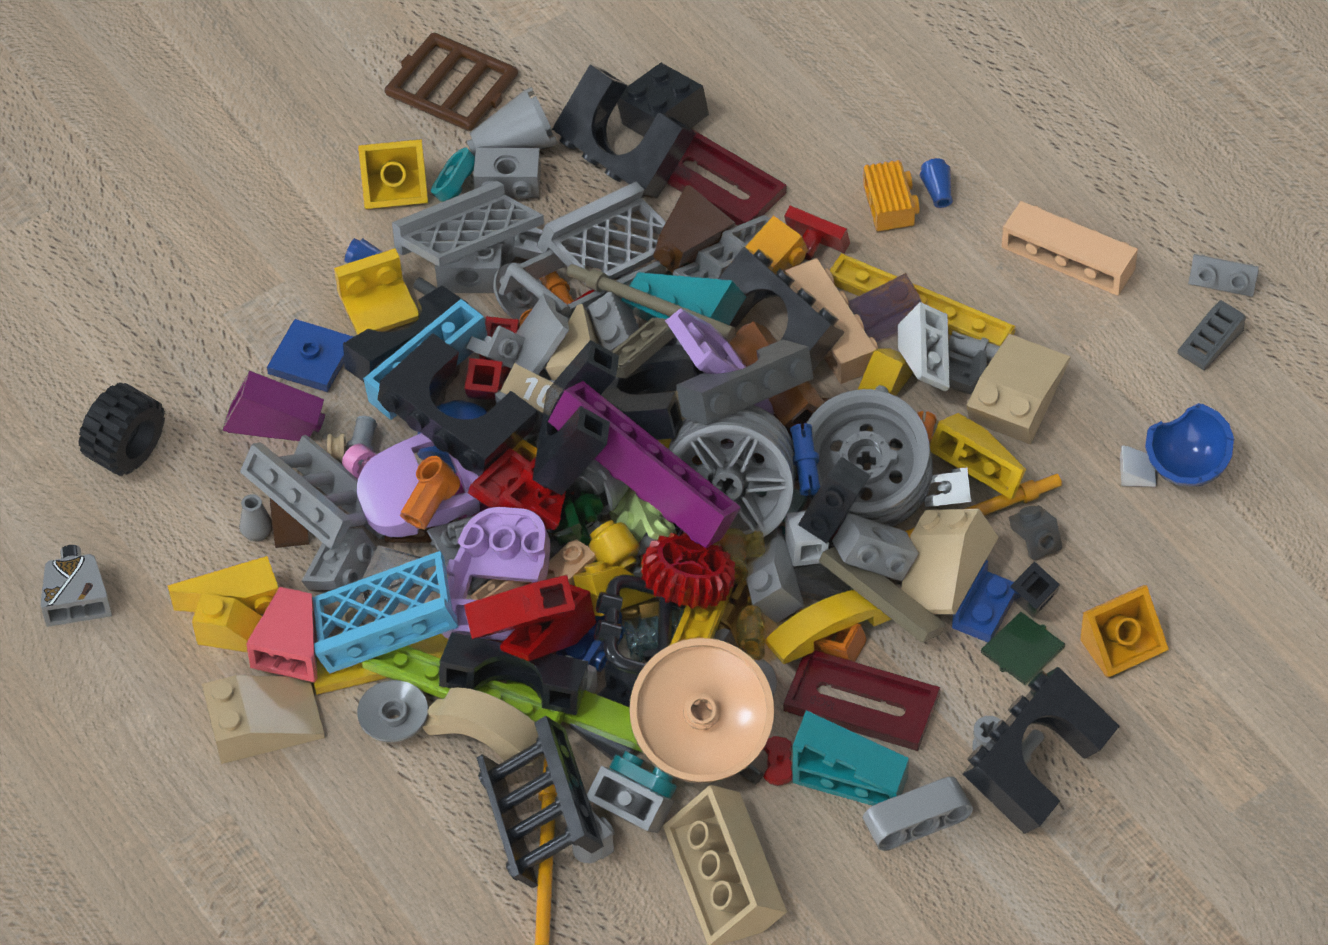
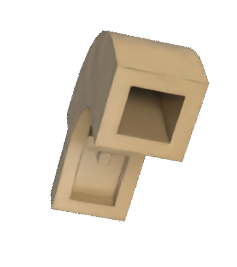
(483, 718)

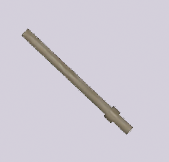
(599, 281)

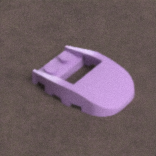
(707, 347)
(389, 482)
(499, 546)

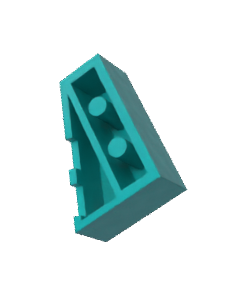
(706, 296)
(846, 763)

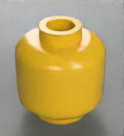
(614, 545)

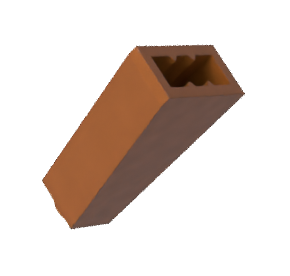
(791, 406)

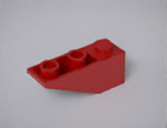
(521, 607)

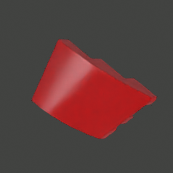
(511, 485)

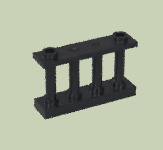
(571, 801)

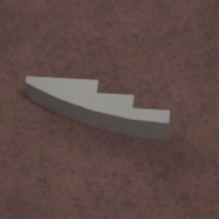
(715, 259)

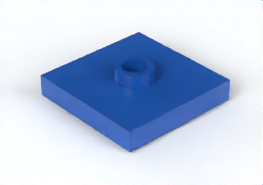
(309, 355)

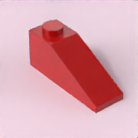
(553, 635)

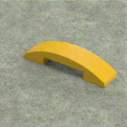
(797, 634)

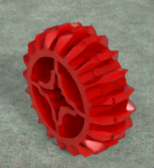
(687, 571)

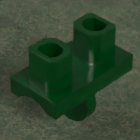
(577, 510)

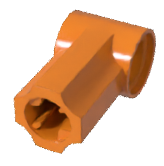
(435, 484)

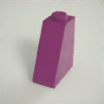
(273, 410)

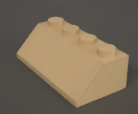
(724, 867)

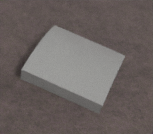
(542, 334)

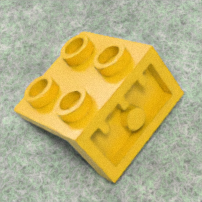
(375, 293)

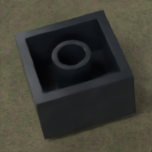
(664, 92)

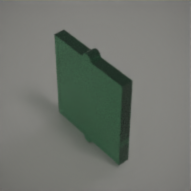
(1022, 648)

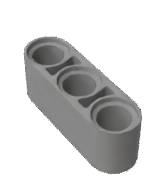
(917, 813)

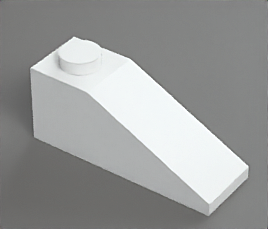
(925, 345)

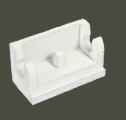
(954, 488)

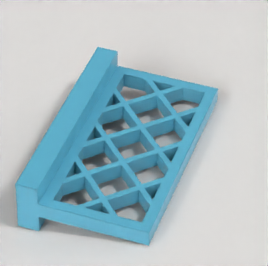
(388, 630)

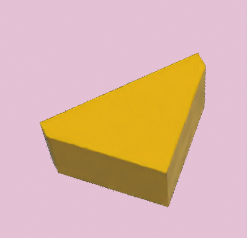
(887, 369)

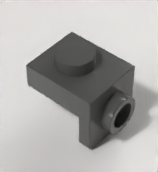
(966, 371)
(1038, 530)

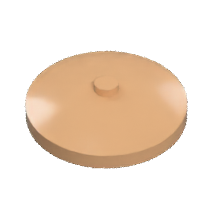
(701, 710)

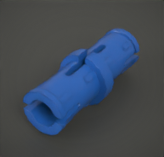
(805, 459)

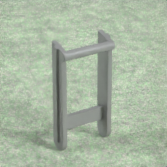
(548, 262)

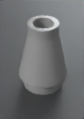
(254, 519)

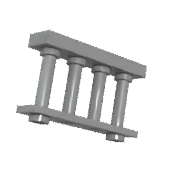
(298, 493)

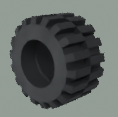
(121, 429)

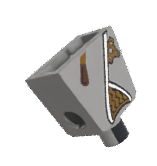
(73, 589)

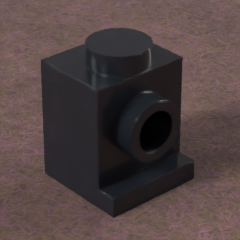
(1034, 589)

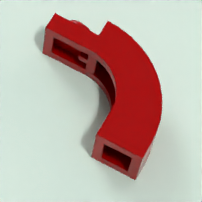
(484, 375)

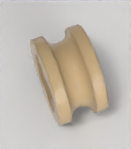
(336, 446)

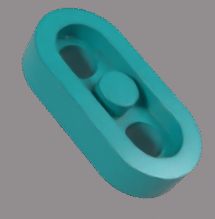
(453, 175)
(632, 768)

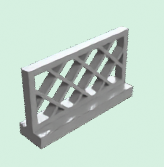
(595, 220)
(464, 225)

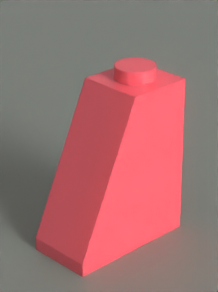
(286, 637)

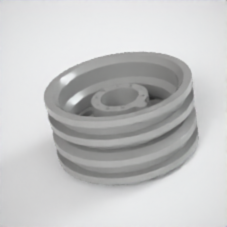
(891, 420)
(752, 432)

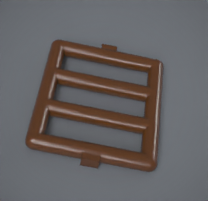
(445, 111)

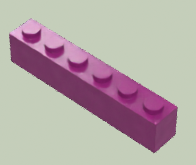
(653, 470)

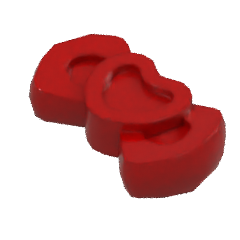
(778, 761)

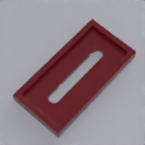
(759, 185)
(822, 669)

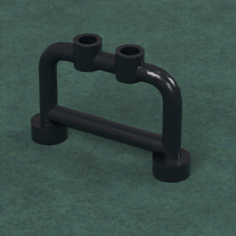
(610, 629)

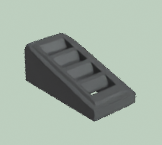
(1223, 318)

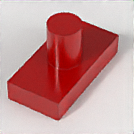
(816, 231)

